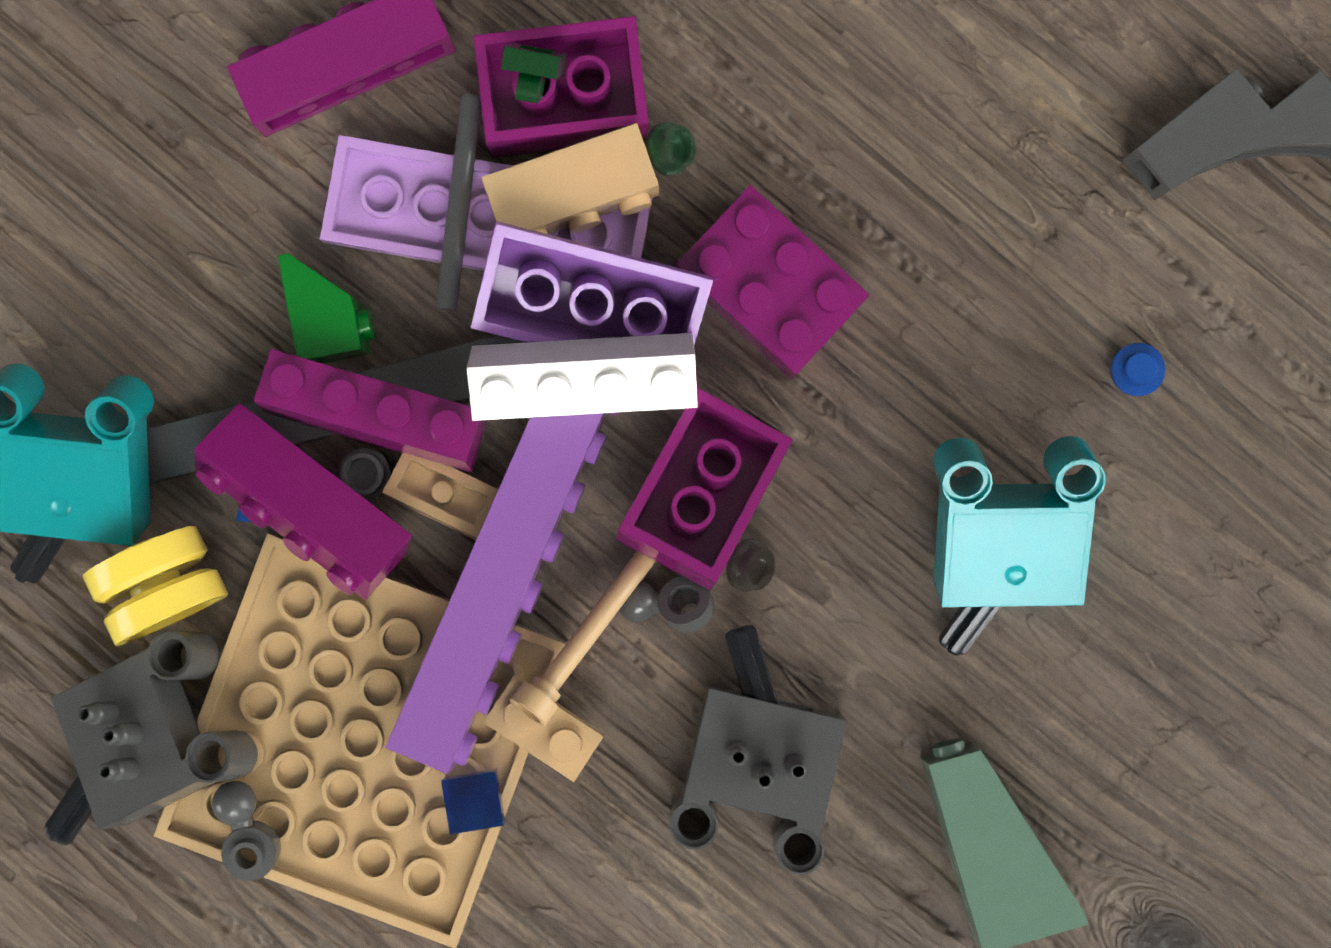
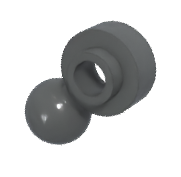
(669, 602)
(234, 805)

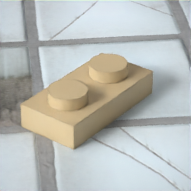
(441, 493)
(562, 744)

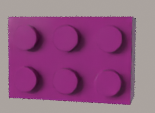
(593, 97)
(773, 282)
(703, 489)

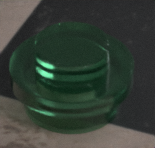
(670, 148)

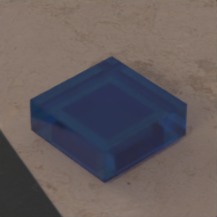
(473, 801)

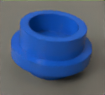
(1137, 369)

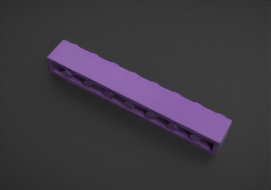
(495, 589)

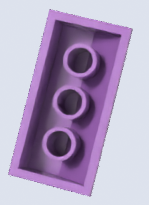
(569, 290)

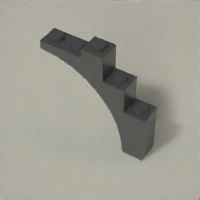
(1234, 126)

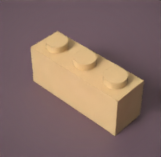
(576, 184)

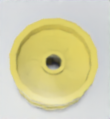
(154, 581)

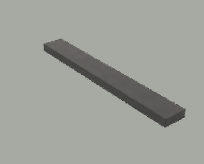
(436, 374)

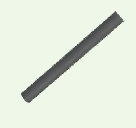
(458, 203)

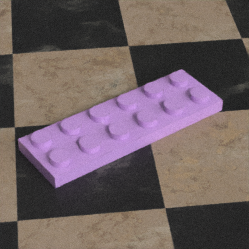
(398, 202)

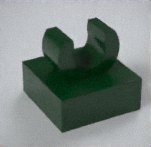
(533, 67)

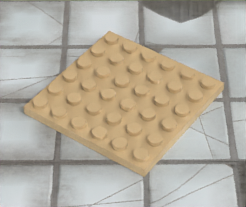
(319, 694)

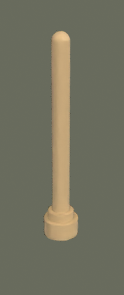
(539, 697)

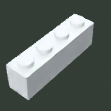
(582, 376)

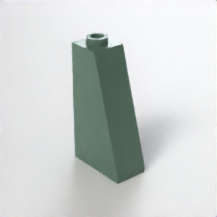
(997, 861)

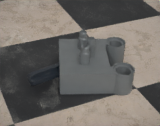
(140, 738)
(761, 757)

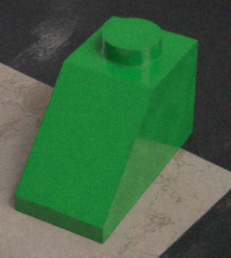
(323, 317)

